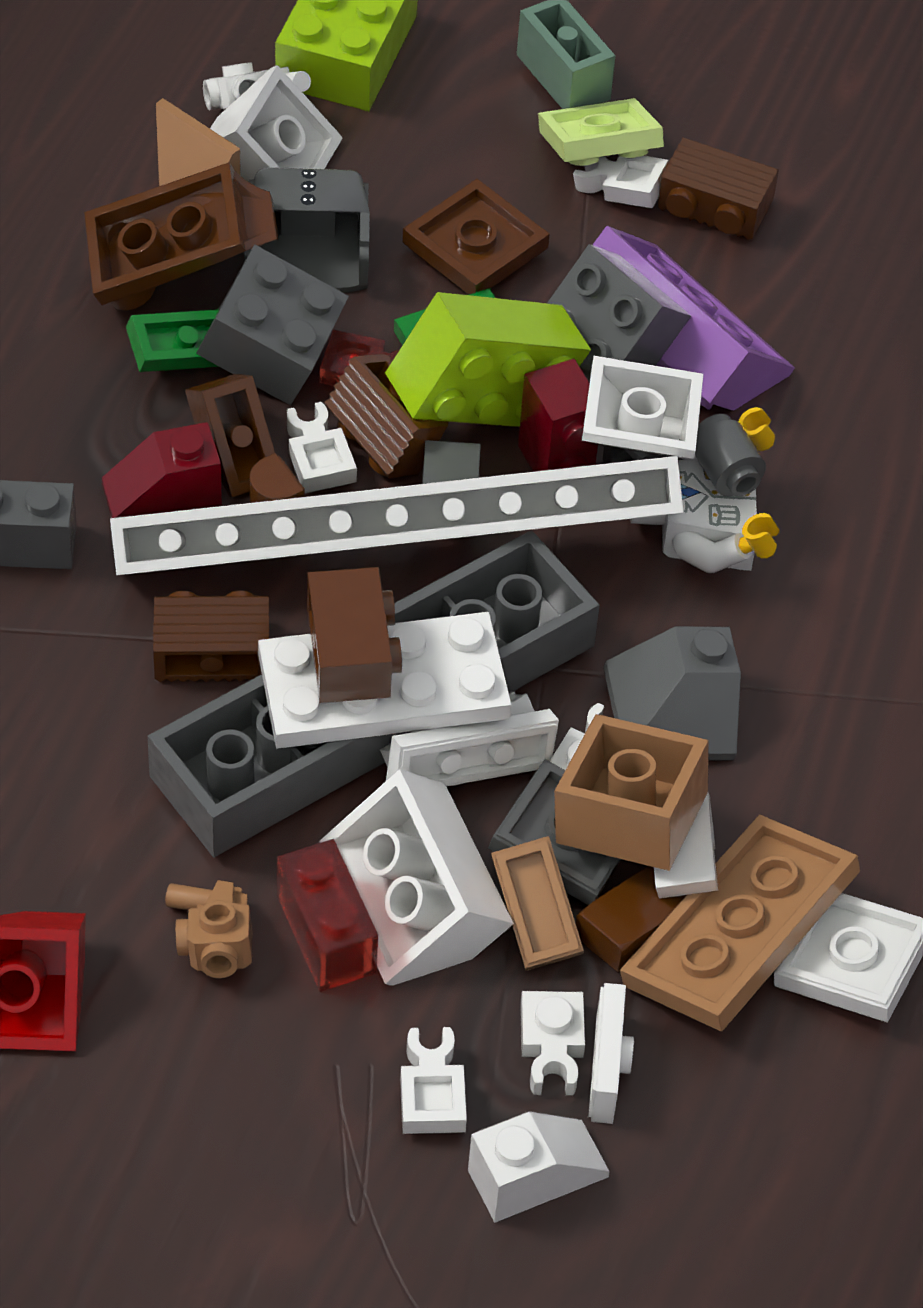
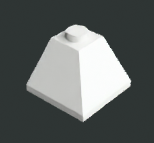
(277, 127)
(643, 407)

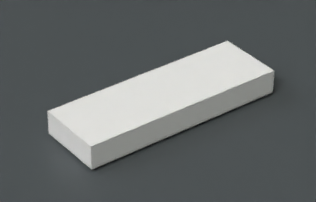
(477, 749)

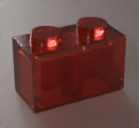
(327, 915)

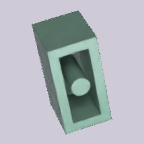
(565, 54)

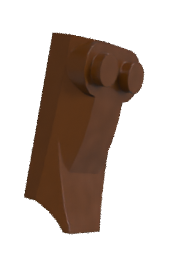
(174, 233)

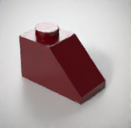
(166, 474)

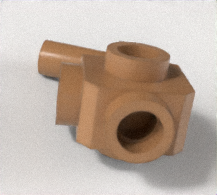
(217, 927)

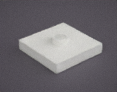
(855, 957)

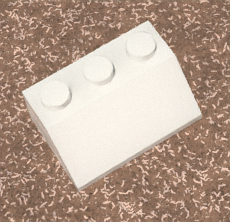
(419, 878)

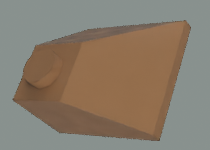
(188, 145)

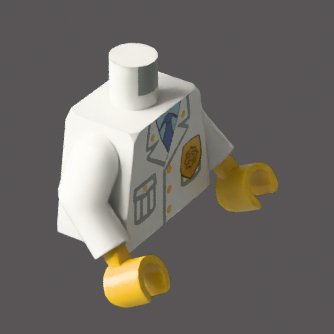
(714, 527)

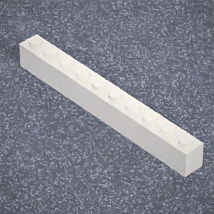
(396, 515)

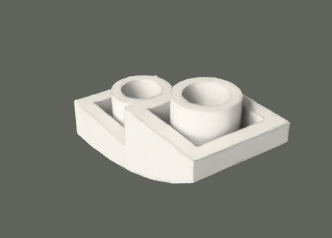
(695, 864)

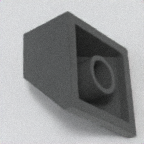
(681, 685)

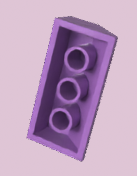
(714, 340)

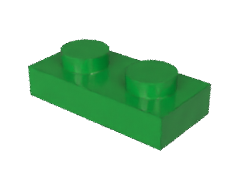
(169, 339)

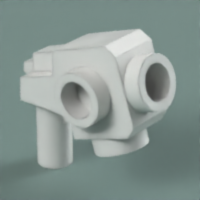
(236, 79)

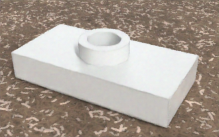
(611, 1053)

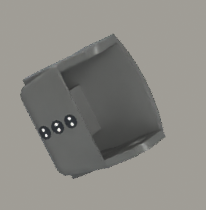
(320, 223)

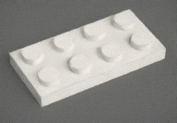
(446, 680)

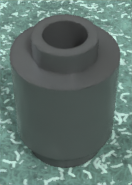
(728, 456)

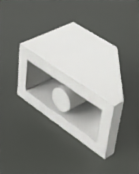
(532, 1162)

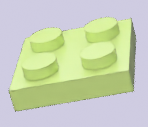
(601, 130)

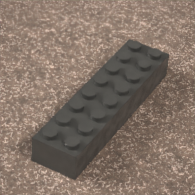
(223, 757)

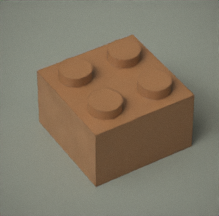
(631, 792)

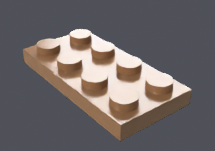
(730, 940)

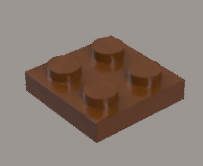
(475, 238)

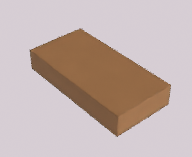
(537, 903)

